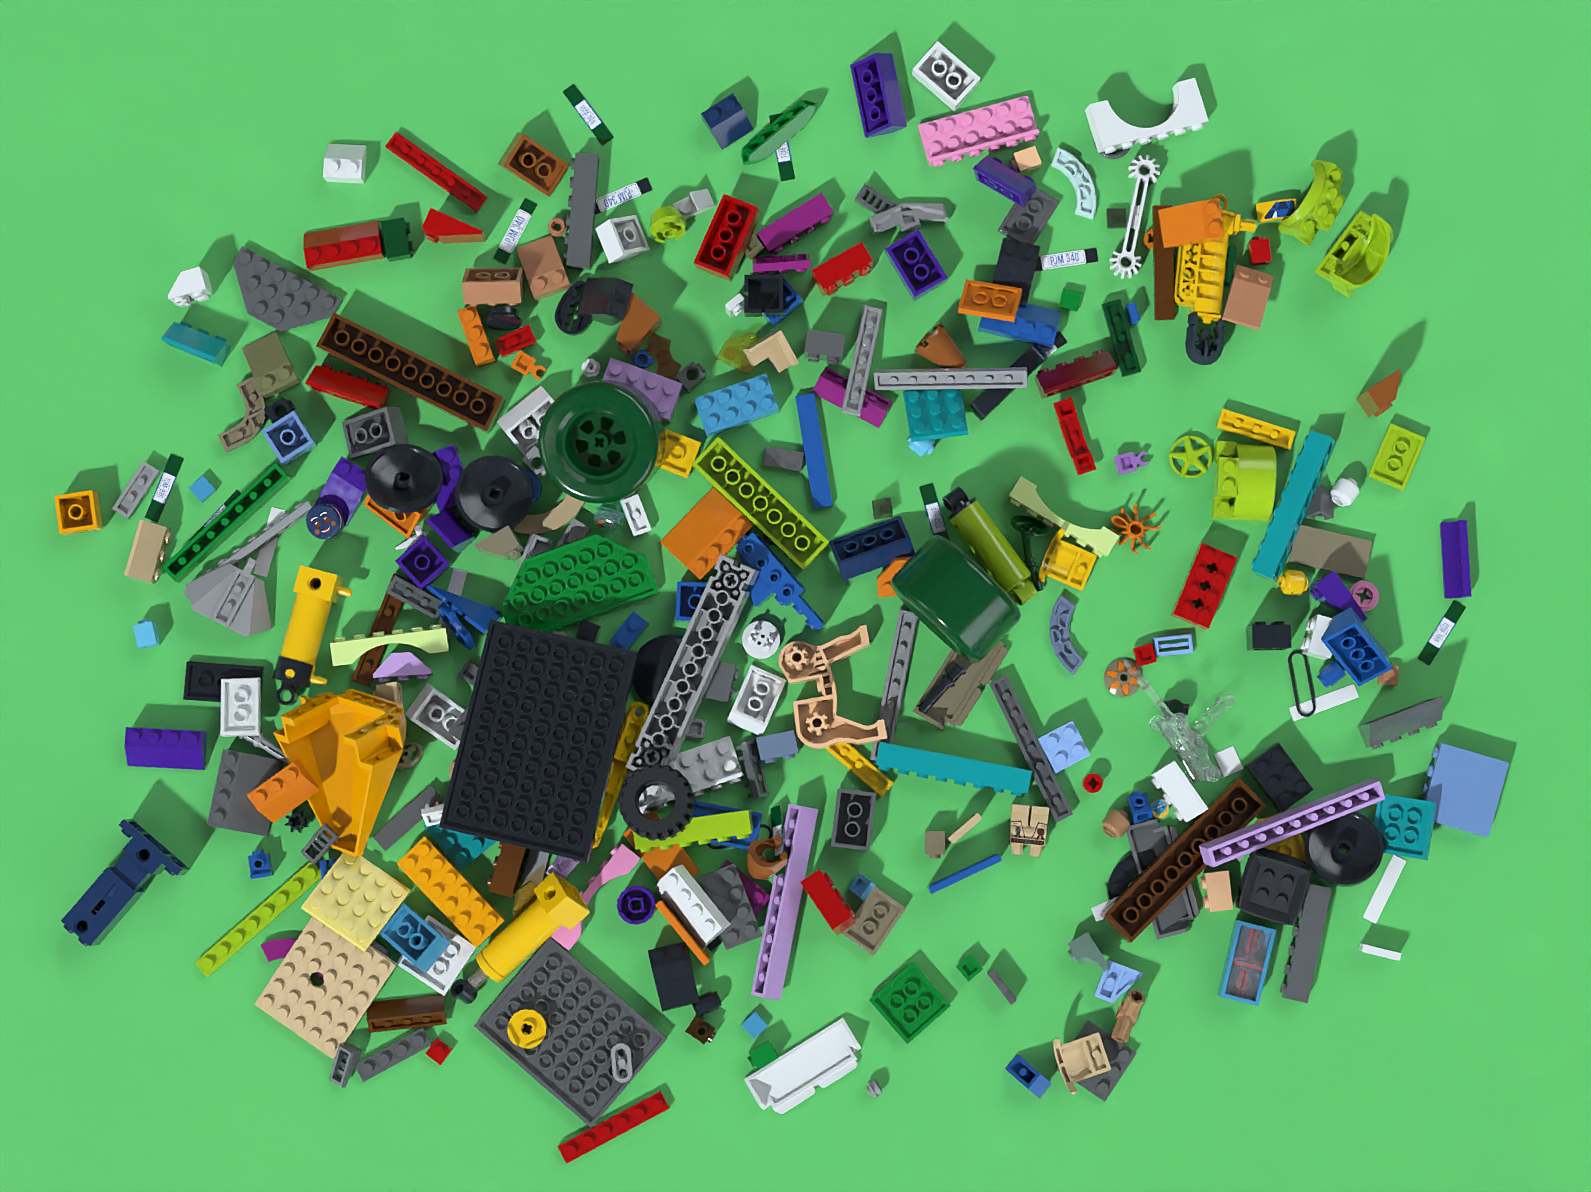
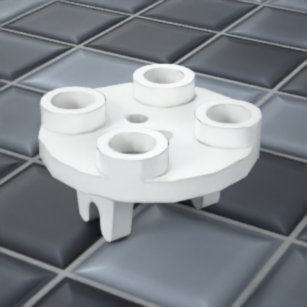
(769, 643)

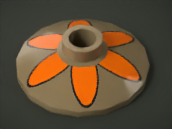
(1115, 684)

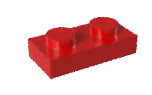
(515, 341)

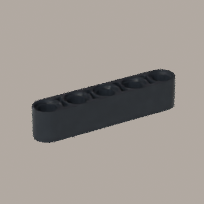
(992, 397)

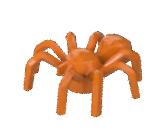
(1133, 529)

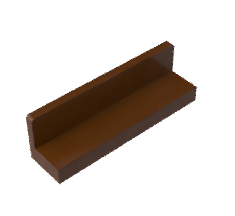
(406, 1013)

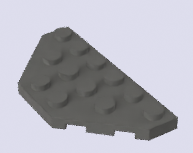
(279, 295)

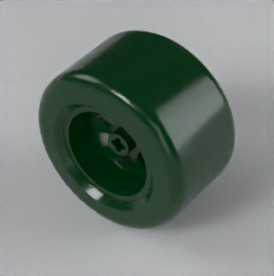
(639, 455)
(955, 598)

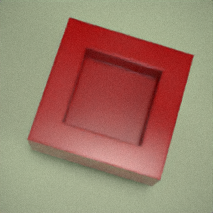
(1144, 655)
(439, 1051)

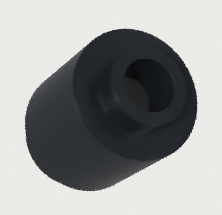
(708, 1002)

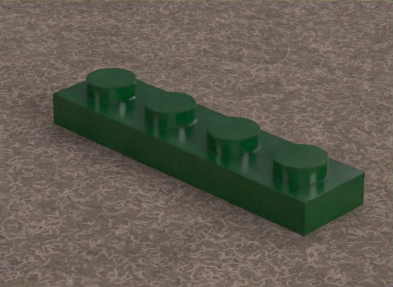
(1121, 338)

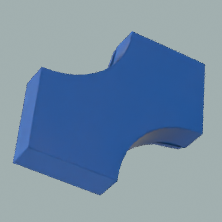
(461, 633)

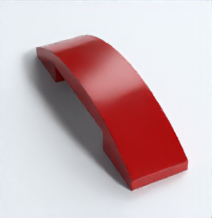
(1074, 436)

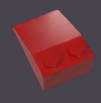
(446, 229)

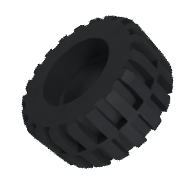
(638, 784)

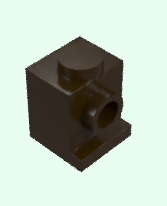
(697, 1023)

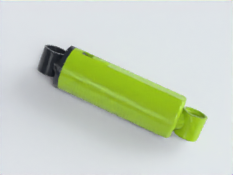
(989, 545)

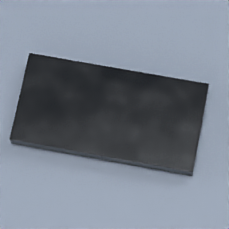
(204, 679)

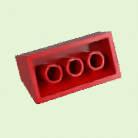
(343, 246)
(348, 388)

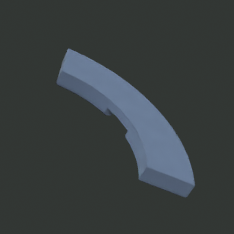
(1060, 636)

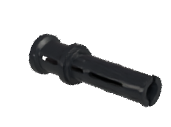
(947, 680)

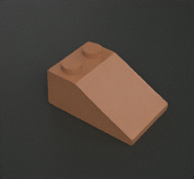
(543, 268)
(1247, 297)

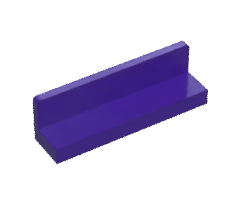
(1455, 559)

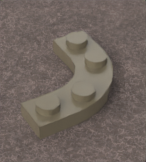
(253, 419)

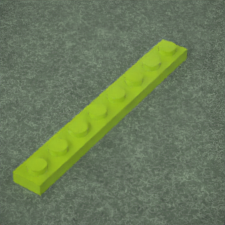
(259, 919)

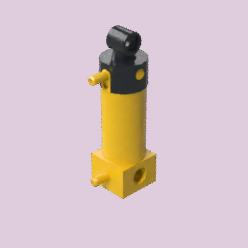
(305, 631)

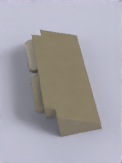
(959, 700)

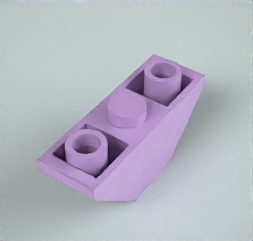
(402, 666)

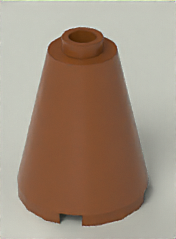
(941, 349)

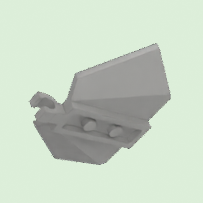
(232, 599)

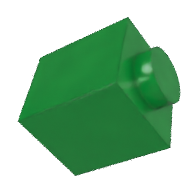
(762, 1055)

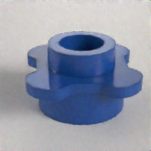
(642, 355)

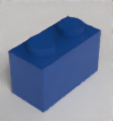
(629, 631)

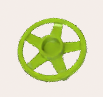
(1190, 456)

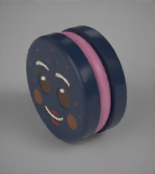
(325, 520)

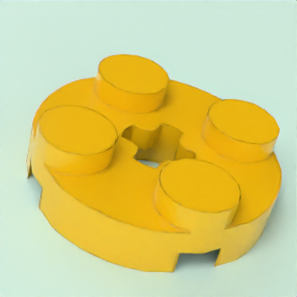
(524, 1039)

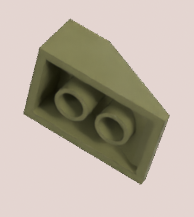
(270, 365)

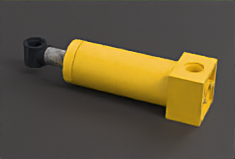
(556, 905)

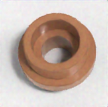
(557, 221)

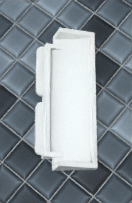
(805, 1067)

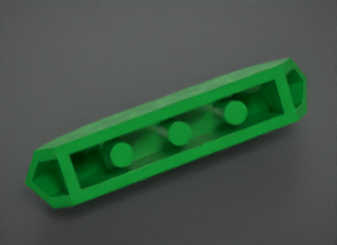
(778, 132)

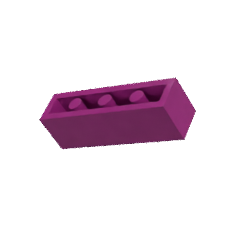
(796, 223)

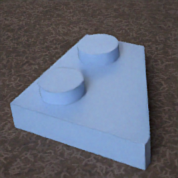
(1115, 981)

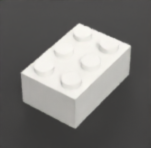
(946, 76)

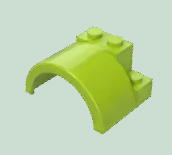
(1247, 479)

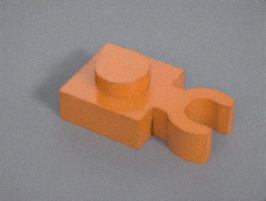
(525, 364)

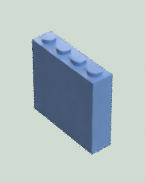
(1464, 788)

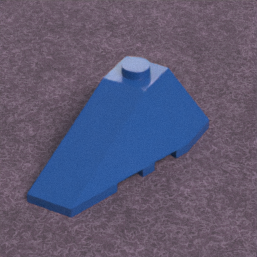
(474, 612)

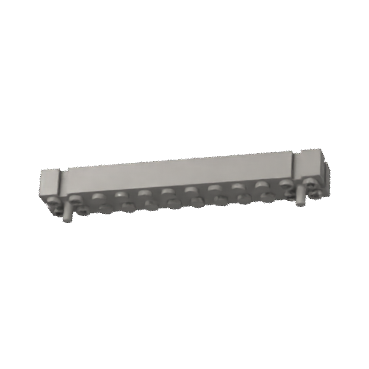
(694, 664)

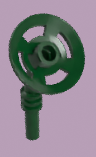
(1027, 530)

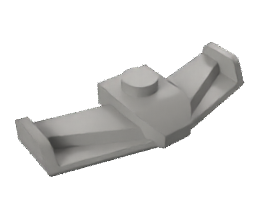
(907, 216)

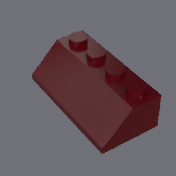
(1075, 374)

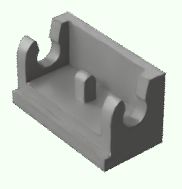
(535, 545)

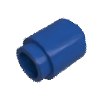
(1331, 674)

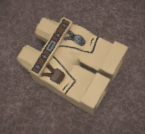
(1025, 834)

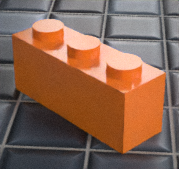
(476, 336)

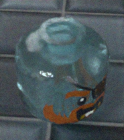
(608, 516)

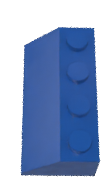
(1031, 325)
(1356, 647)

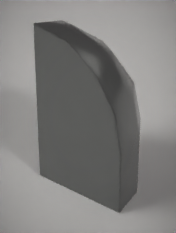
(1321, 504)

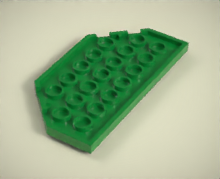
(576, 583)

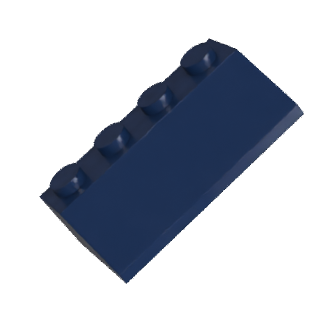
(871, 547)

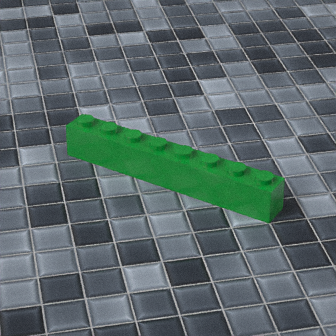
(226, 523)

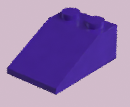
(345, 488)
(452, 530)
(1334, 594)

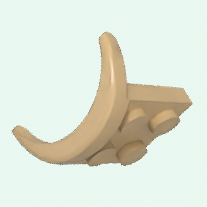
(1080, 1059)

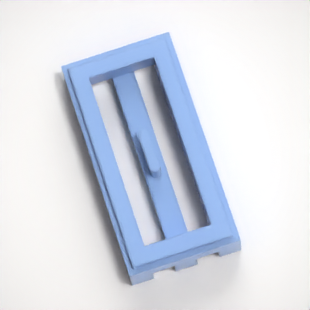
(1157, 647)

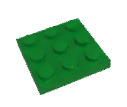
(909, 1002)

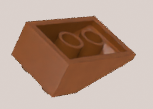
(533, 164)

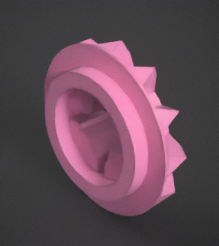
(1371, 592)

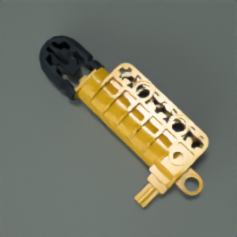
(1206, 287)

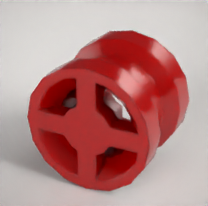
(1089, 783)

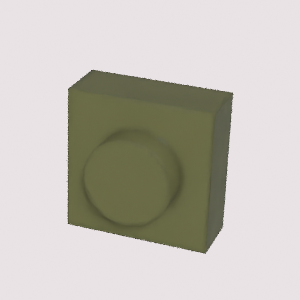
(754, 246)

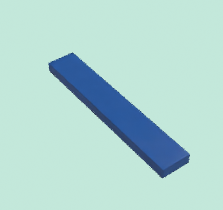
(813, 451)

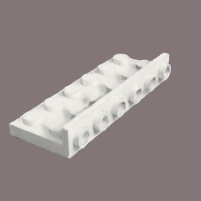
(702, 767)

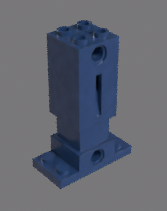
(120, 885)

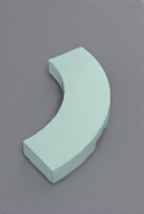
(1080, 180)

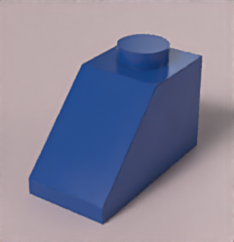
(1028, 1076)

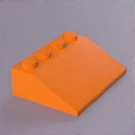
(707, 532)

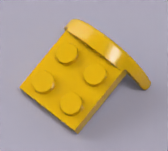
(1066, 563)

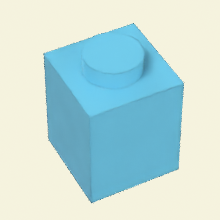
(146, 634)

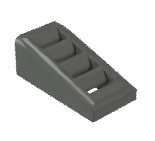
(865, 203)
(309, 854)
(351, 1054)

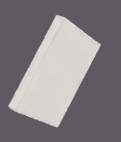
(240, 707)

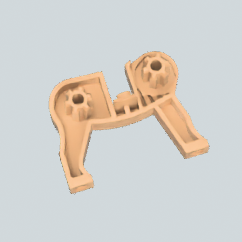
(817, 717)

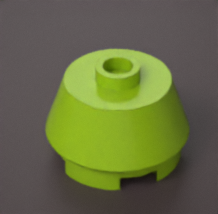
(667, 223)

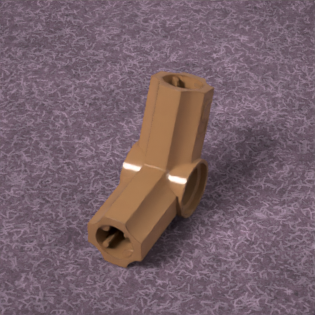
(1127, 1015)

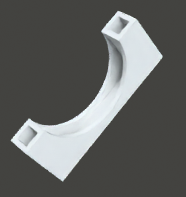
(1112, 132)

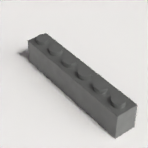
(582, 211)
(1306, 944)

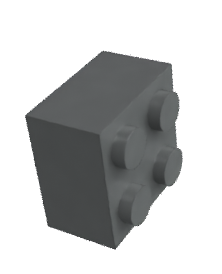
(824, 346)

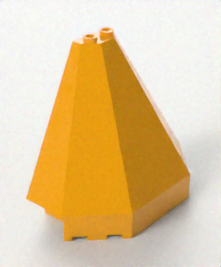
(351, 752)

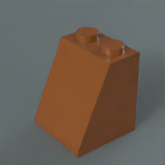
(637, 326)

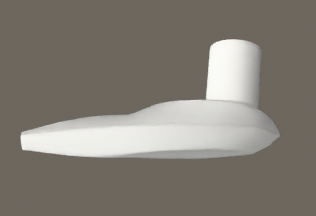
(419, 533)

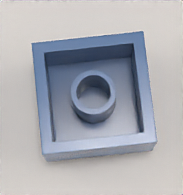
(289, 438)

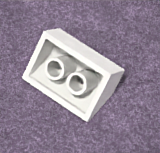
(524, 420)
(1178, 792)

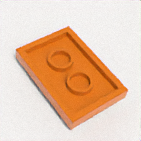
(990, 300)

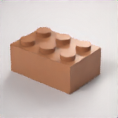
(493, 286)

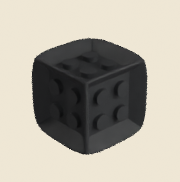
(1273, 886)

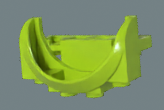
(1319, 206)
(1355, 256)

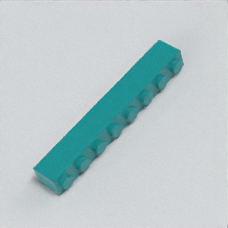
(1293, 506)
(954, 768)

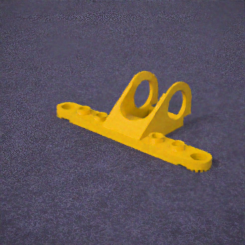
(626, 743)

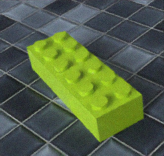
(703, 830)

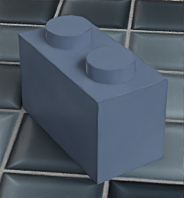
(777, 746)

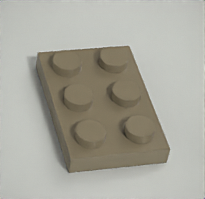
(874, 920)

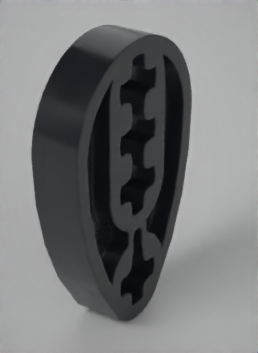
(564, 309)

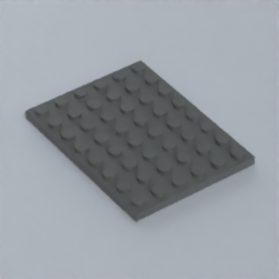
(582, 1029)

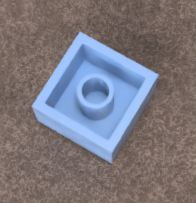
(1063, 747)

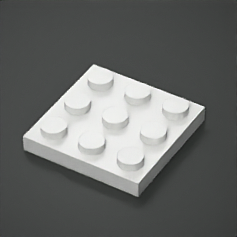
(448, 965)

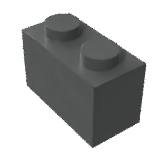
(721, 683)

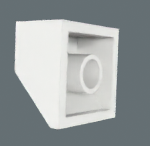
(345, 163)
(622, 238)

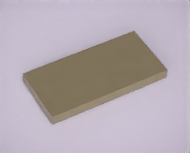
(1331, 551)

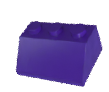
(1005, 180)
(451, 468)

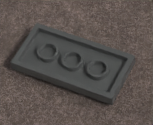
(729, 896)

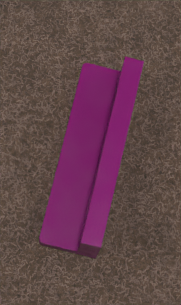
(832, 388)

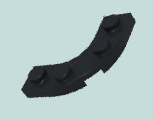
(1126, 870)

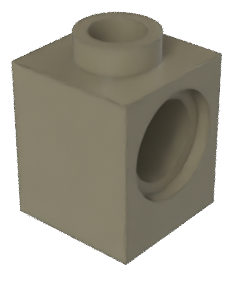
(935, 843)

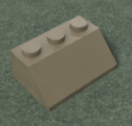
(502, 544)

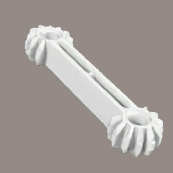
(1134, 216)

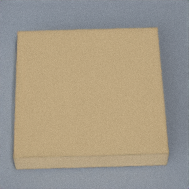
(964, 828)

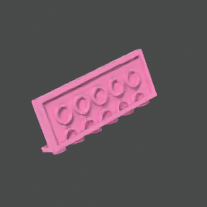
(978, 131)

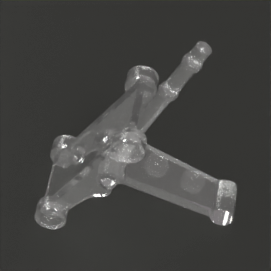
(1188, 742)

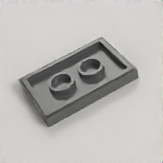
(1028, 222)

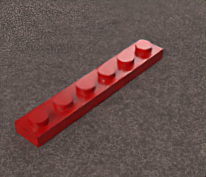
(613, 1127)

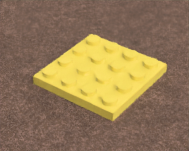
(356, 899)

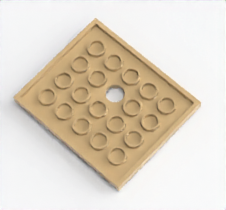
(330, 1011)

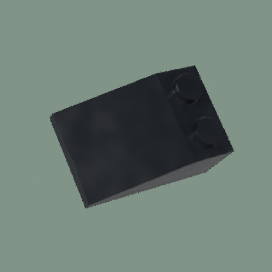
(1016, 266)
(674, 976)

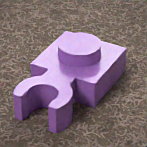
(1128, 463)

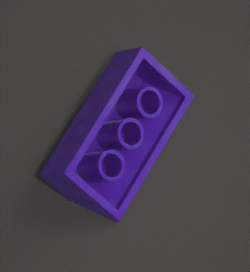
(878, 95)
(165, 748)

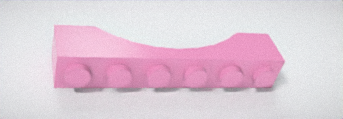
(620, 864)

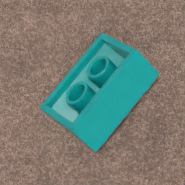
(197, 342)

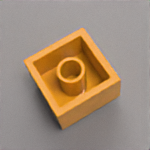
(78, 512)

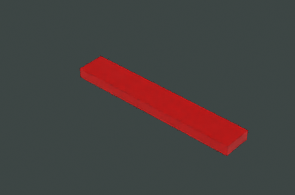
(436, 172)

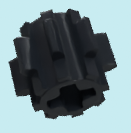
(302, 819)

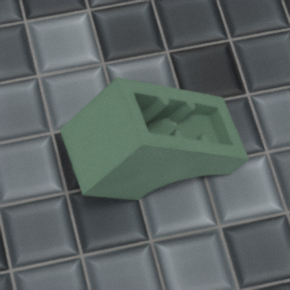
(1085, 951)

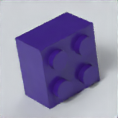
(423, 563)

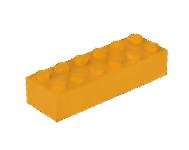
(451, 891)

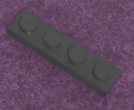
(393, 1054)

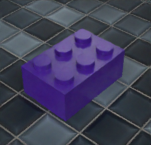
(916, 265)

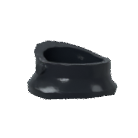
(503, 318)

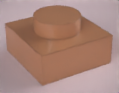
(1389, 677)

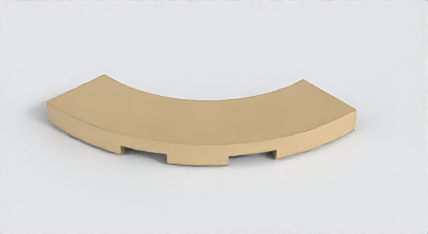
(550, 520)

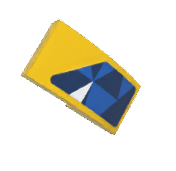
(1275, 210)

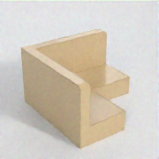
(773, 347)

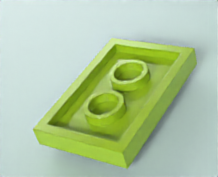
(1396, 457)

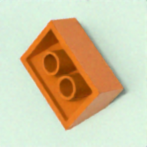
(401, 522)
(284, 791)

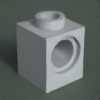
(529, 458)

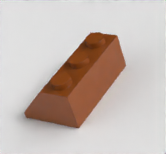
(1379, 397)

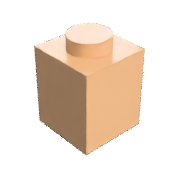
(1026, 160)

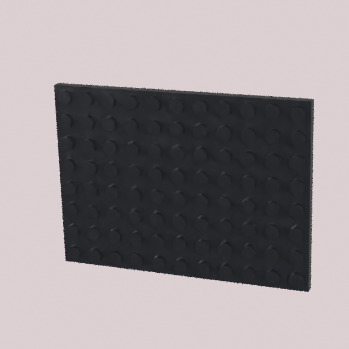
(539, 740)

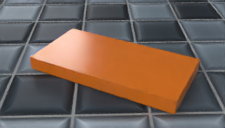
(664, 860)
(683, 932)

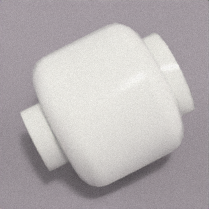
(1344, 492)

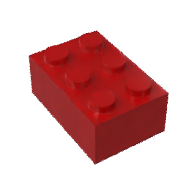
(842, 269)
(829, 901)

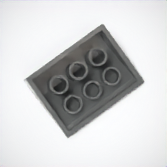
(1401, 722)
(237, 777)

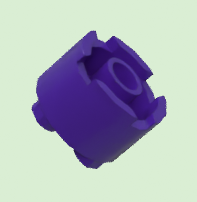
(647, 904)

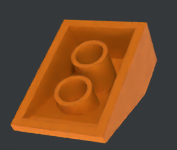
(1191, 223)

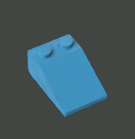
(415, 938)

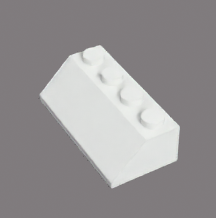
(691, 905)

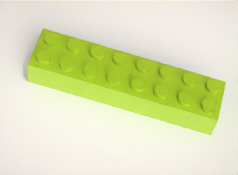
(760, 504)

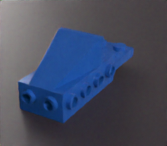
(786, 587)

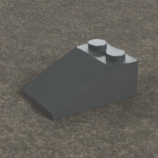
(374, 431)

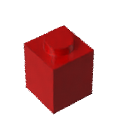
(1259, 251)

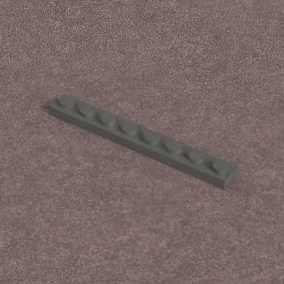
(1030, 748)

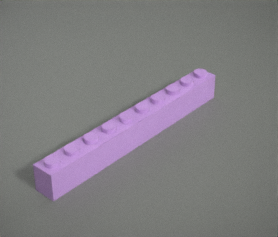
(1291, 822)
(784, 904)

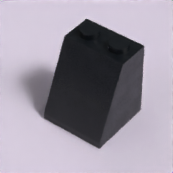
(605, 300)

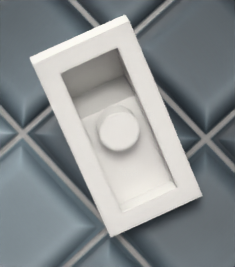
(695, 203)

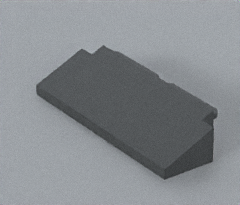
(1184, 907)

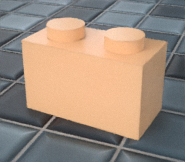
(1217, 891)

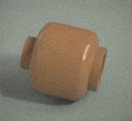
(1116, 823)

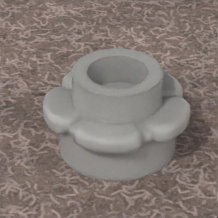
(874, 1089)

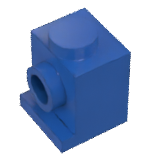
(1140, 807)
(266, 868)

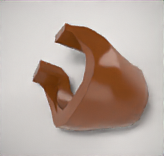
(762, 867)

